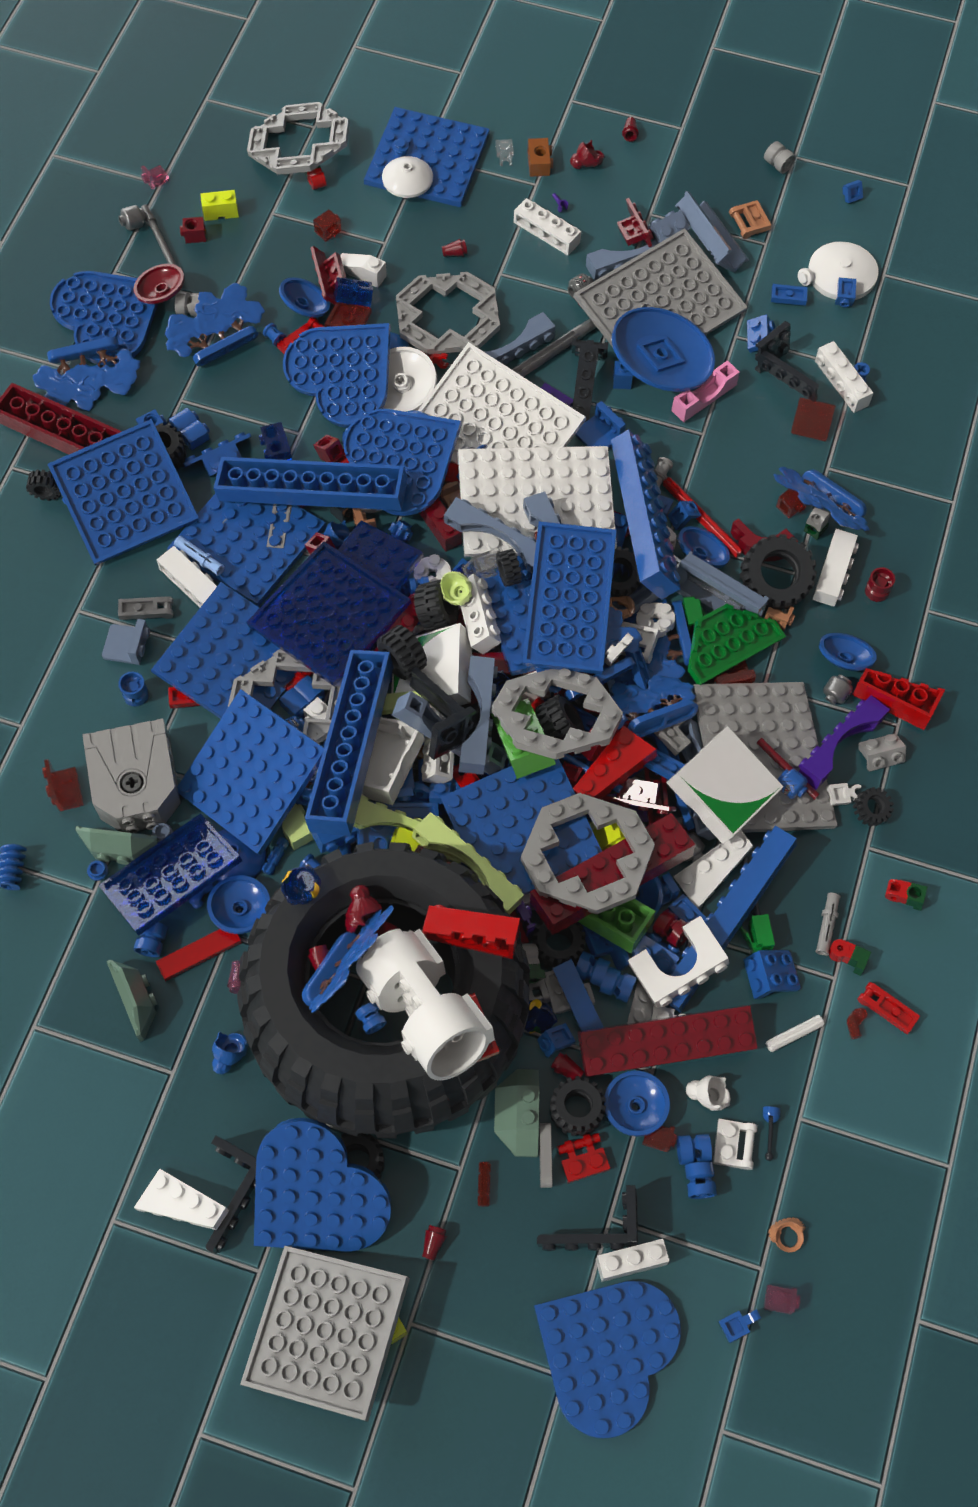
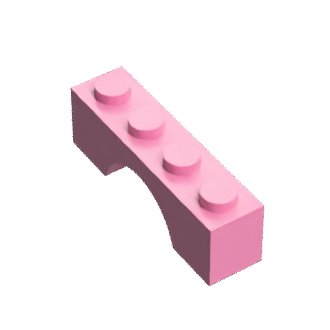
(691, 402)

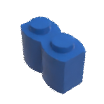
(192, 430)
(300, 697)

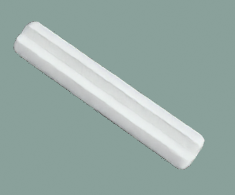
(795, 1033)

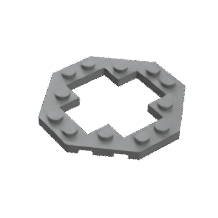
(320, 152)
(444, 284)
(264, 675)
(576, 740)
(572, 890)

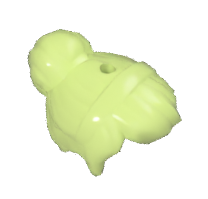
(451, 586)

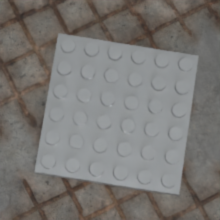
(325, 1332)

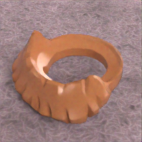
(625, 601)
(795, 1224)

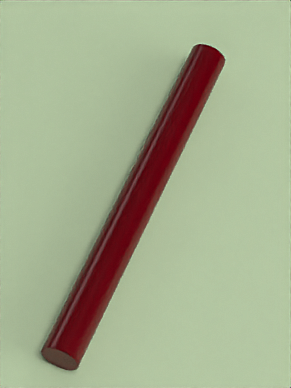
(783, 764)

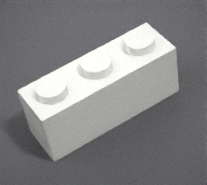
(632, 1260)

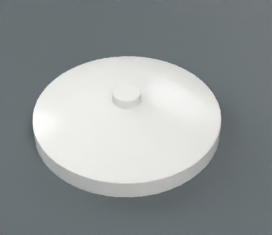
(843, 261)
(409, 379)

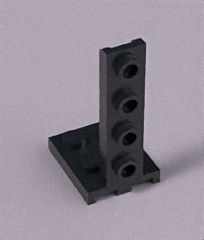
(771, 349)
(588, 353)
(455, 728)
(241, 1198)
(596, 1241)

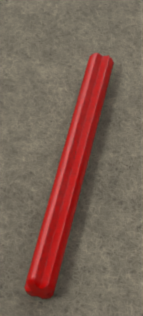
(704, 519)

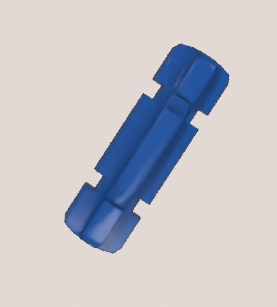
(275, 856)

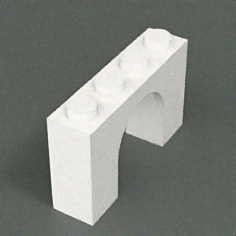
(663, 987)

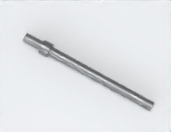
(151, 221)

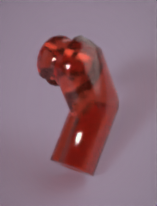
(854, 1021)

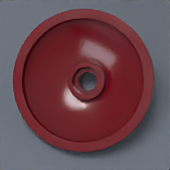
(159, 283)

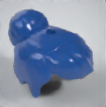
(337, 532)
(228, 1051)

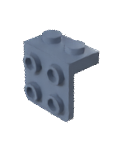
(669, 225)
(126, 642)

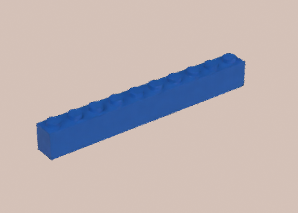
(740, 900)

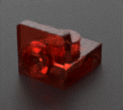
(661, 1139)

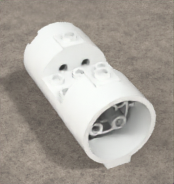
(442, 1030)

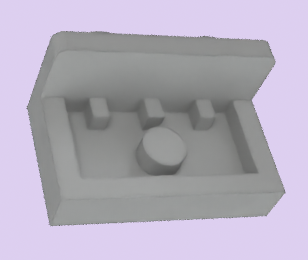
(883, 751)

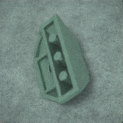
(115, 845)
(135, 996)
(518, 1112)

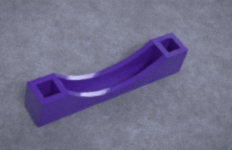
(864, 719)

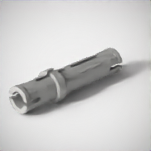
(829, 916)

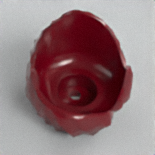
(586, 156)
(360, 908)

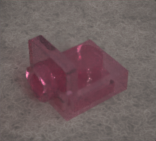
(154, 176)
(781, 1299)

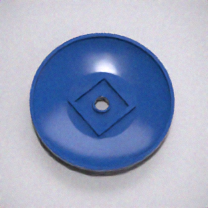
(651, 332)

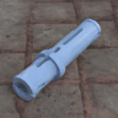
(205, 559)

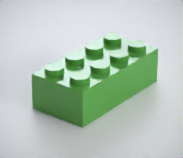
(523, 761)
(622, 924)

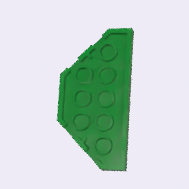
(728, 639)

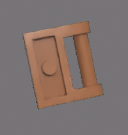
(755, 216)

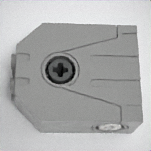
(132, 775)

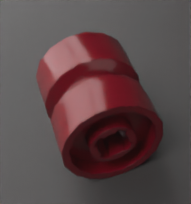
(880, 584)
(669, 926)

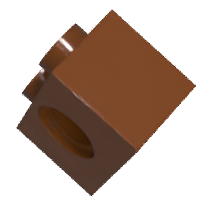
(539, 157)

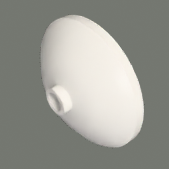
(407, 177)

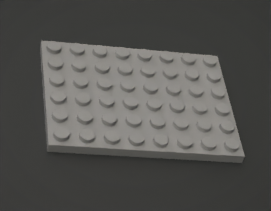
(667, 277)
(785, 722)

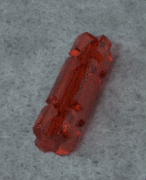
(484, 1184)

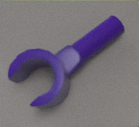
(564, 203)

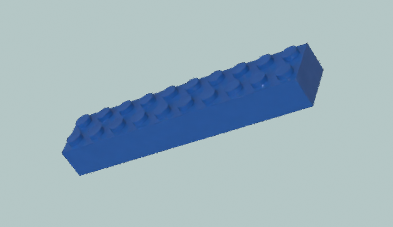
(311, 483)
(645, 515)
(349, 743)

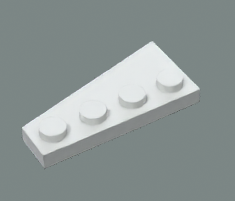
(712, 869)
(178, 1201)

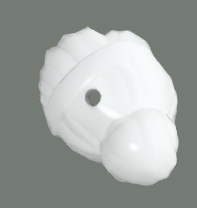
(713, 1086)

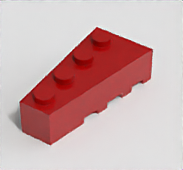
(904, 699)
(617, 762)
(472, 930)

